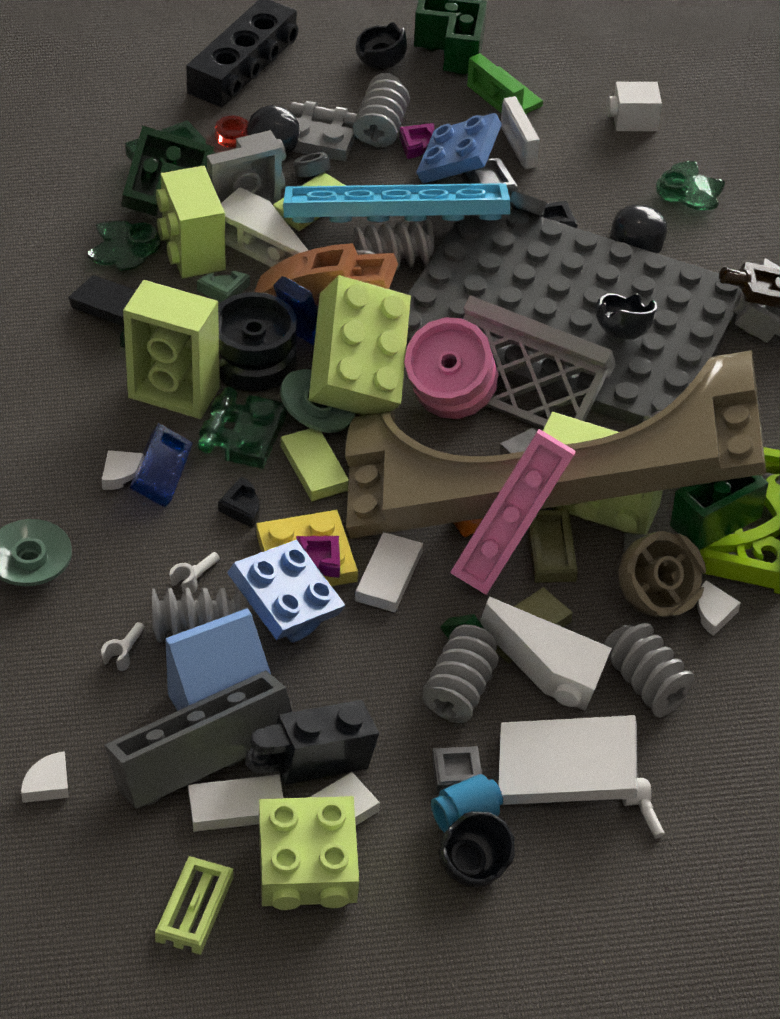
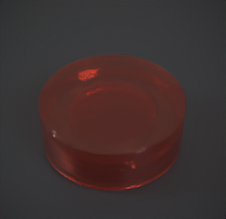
(229, 129)

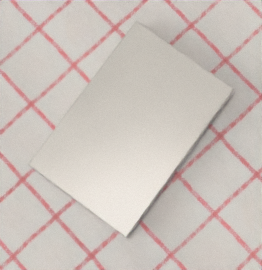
(568, 760)

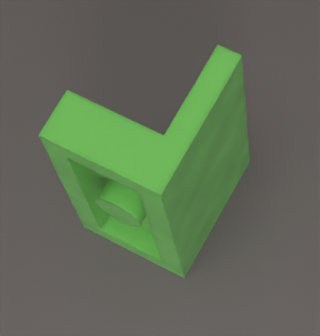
(495, 84)

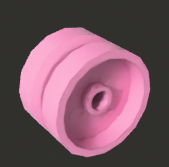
(451, 368)

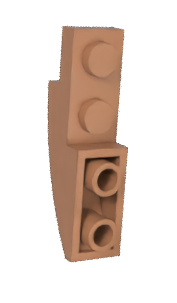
(321, 265)

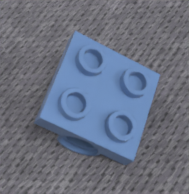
(459, 148)
(286, 590)

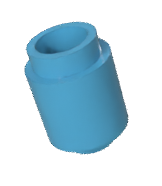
(466, 796)

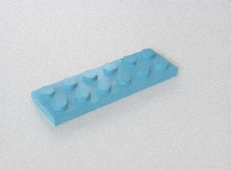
(382, 201)

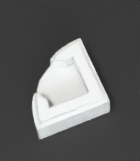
(119, 469)
(716, 608)
(46, 779)

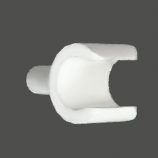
(191, 573)
(122, 647)
(646, 807)

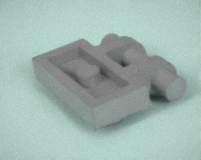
(321, 137)

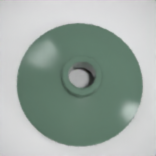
(295, 397)
(33, 552)

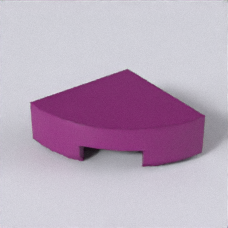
(415, 139)
(323, 552)

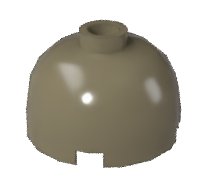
(662, 574)

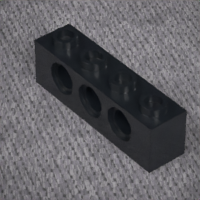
(241, 52)

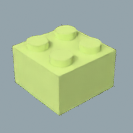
(191, 222)

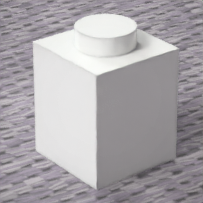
(635, 106)

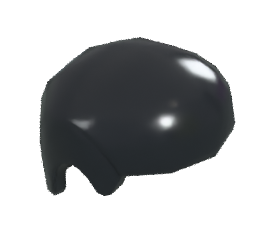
(382, 46)
(279, 121)
(640, 227)
(625, 316)
(476, 849)

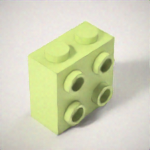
(308, 852)

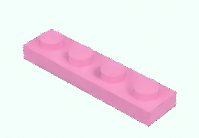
(512, 511)

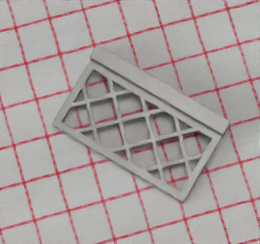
(545, 343)

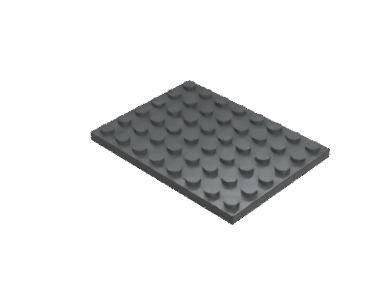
(556, 279)

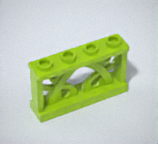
(762, 538)

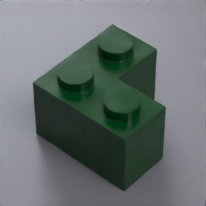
(451, 27)
(157, 154)
(717, 508)

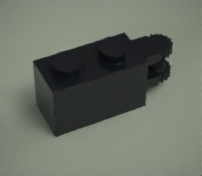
(315, 743)

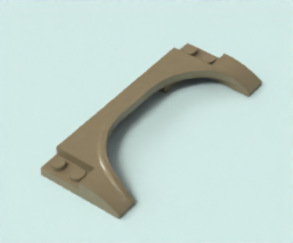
(697, 439)

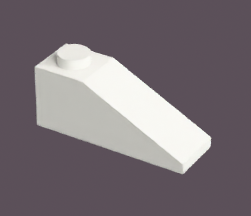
(258, 229)
(550, 655)

